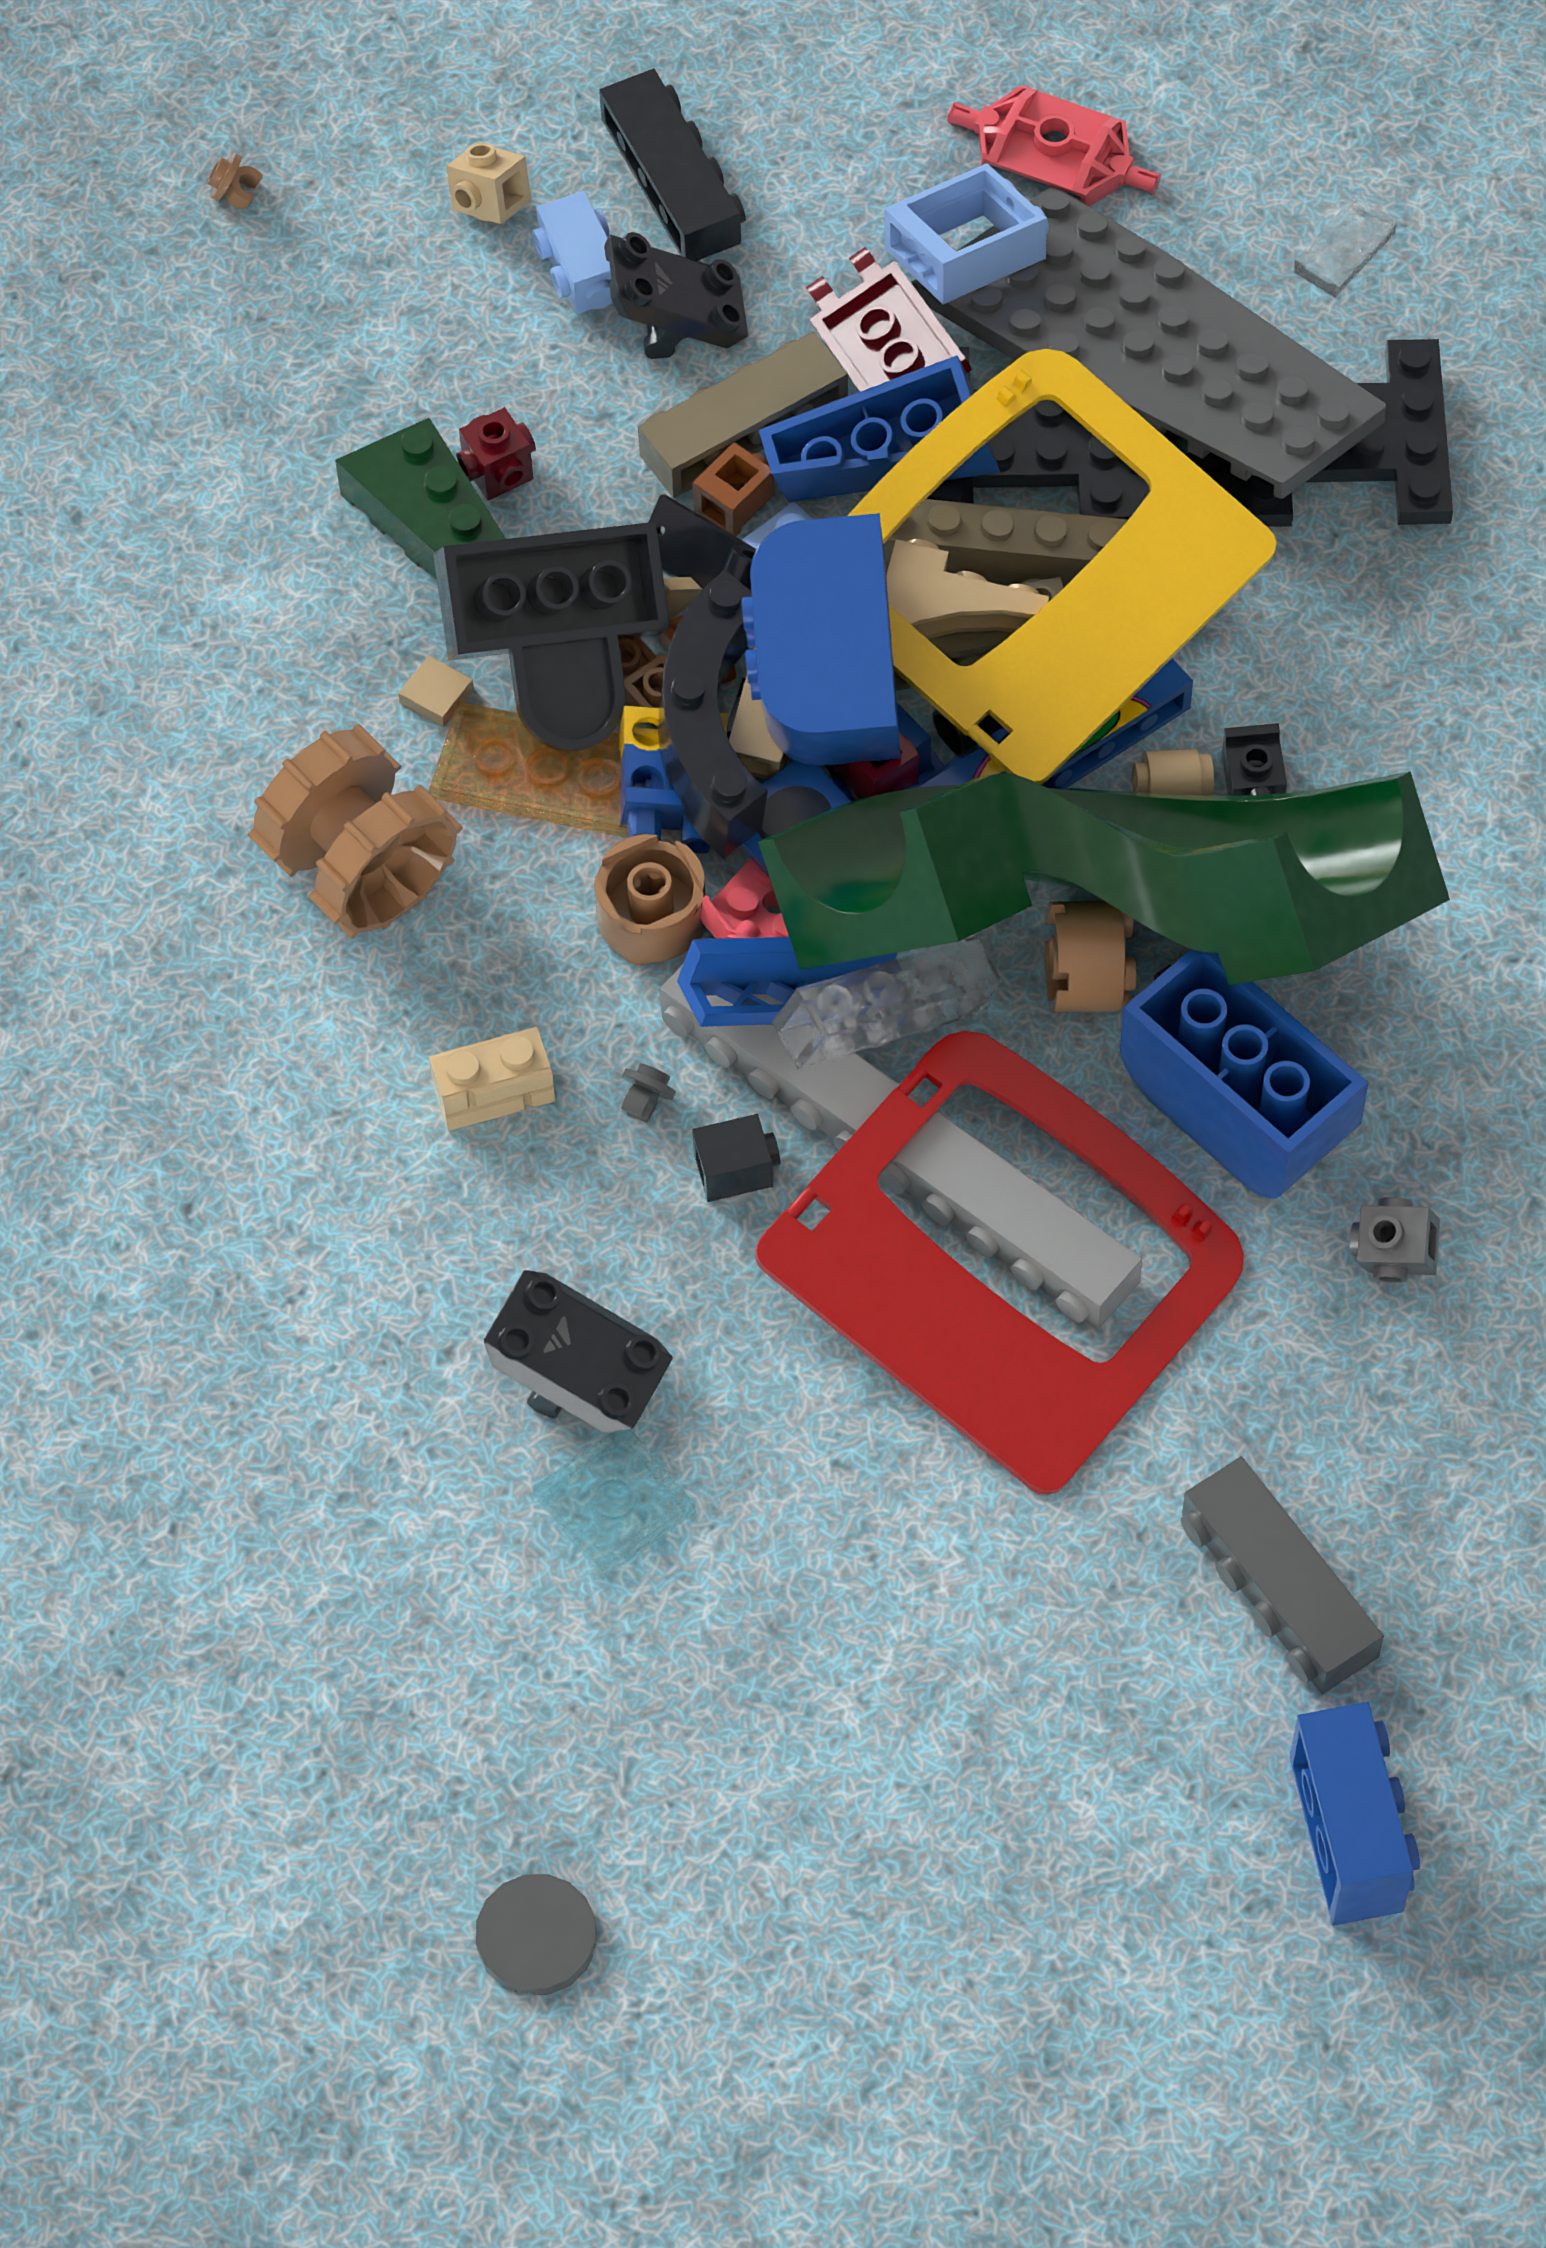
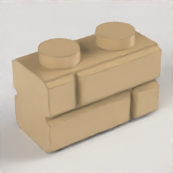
(492, 1078)

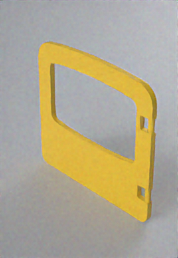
(1118, 617)

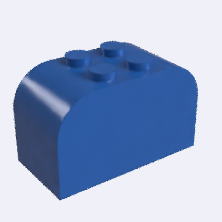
(823, 641)
(1239, 1074)

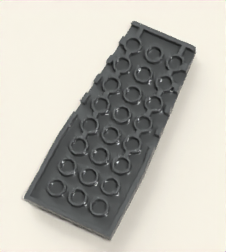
(1170, 348)

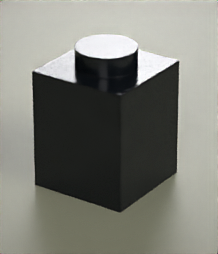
(735, 1157)

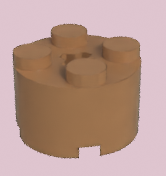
(650, 899)
(1087, 957)

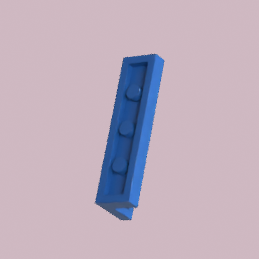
(746, 967)

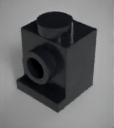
(1253, 760)

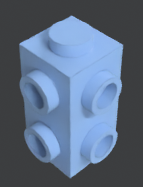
(574, 243)

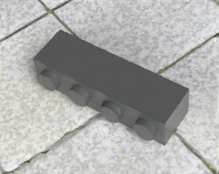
(1280, 1576)

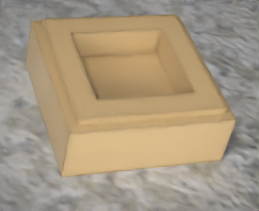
(435, 691)

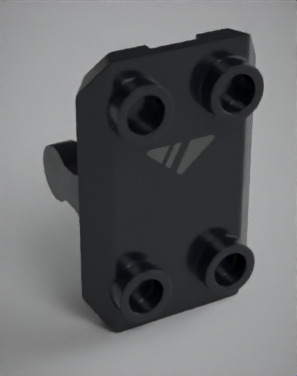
(674, 295)
(575, 1354)

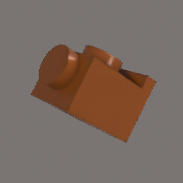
(733, 488)

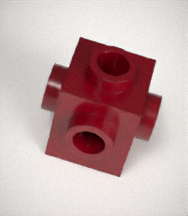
(496, 453)

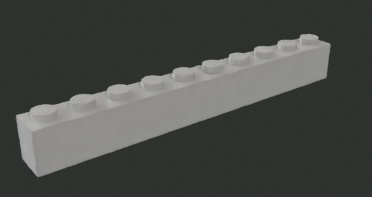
(940, 1167)

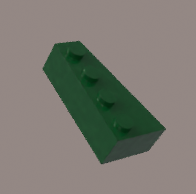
(416, 493)

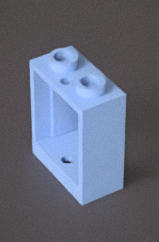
(915, 226)

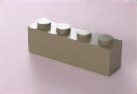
(697, 431)

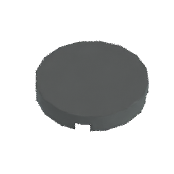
(536, 1934)

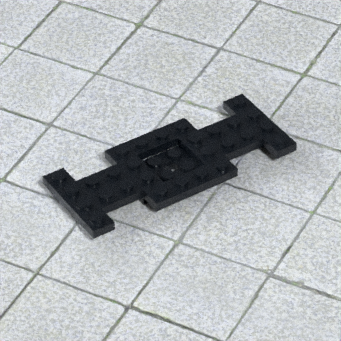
(1410, 448)

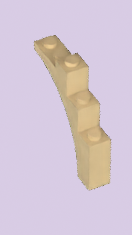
(932, 603)

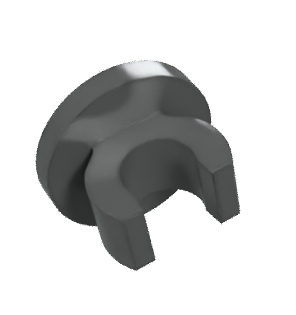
(646, 1088)

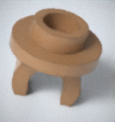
(226, 179)

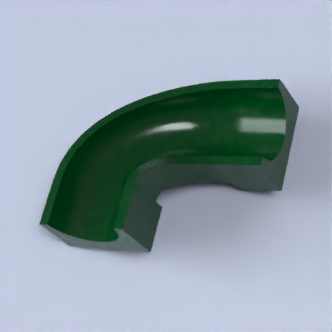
(1243, 876)

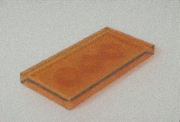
(501, 768)

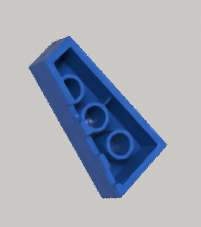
(864, 435)

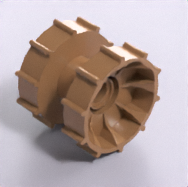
(338, 814)

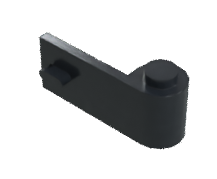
(698, 546)

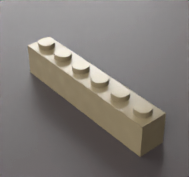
(1007, 542)

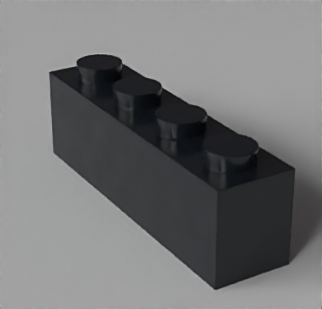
(671, 165)

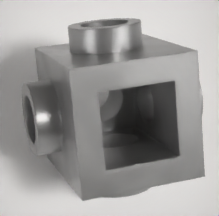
(1396, 1240)

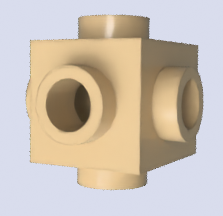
(488, 183)

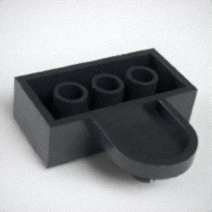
(559, 616)

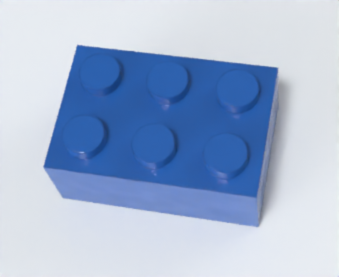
(1353, 1813)

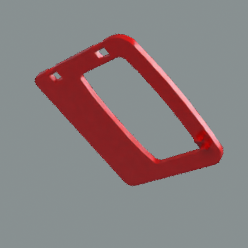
(947, 1333)

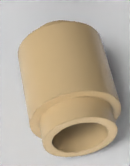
(1174, 772)

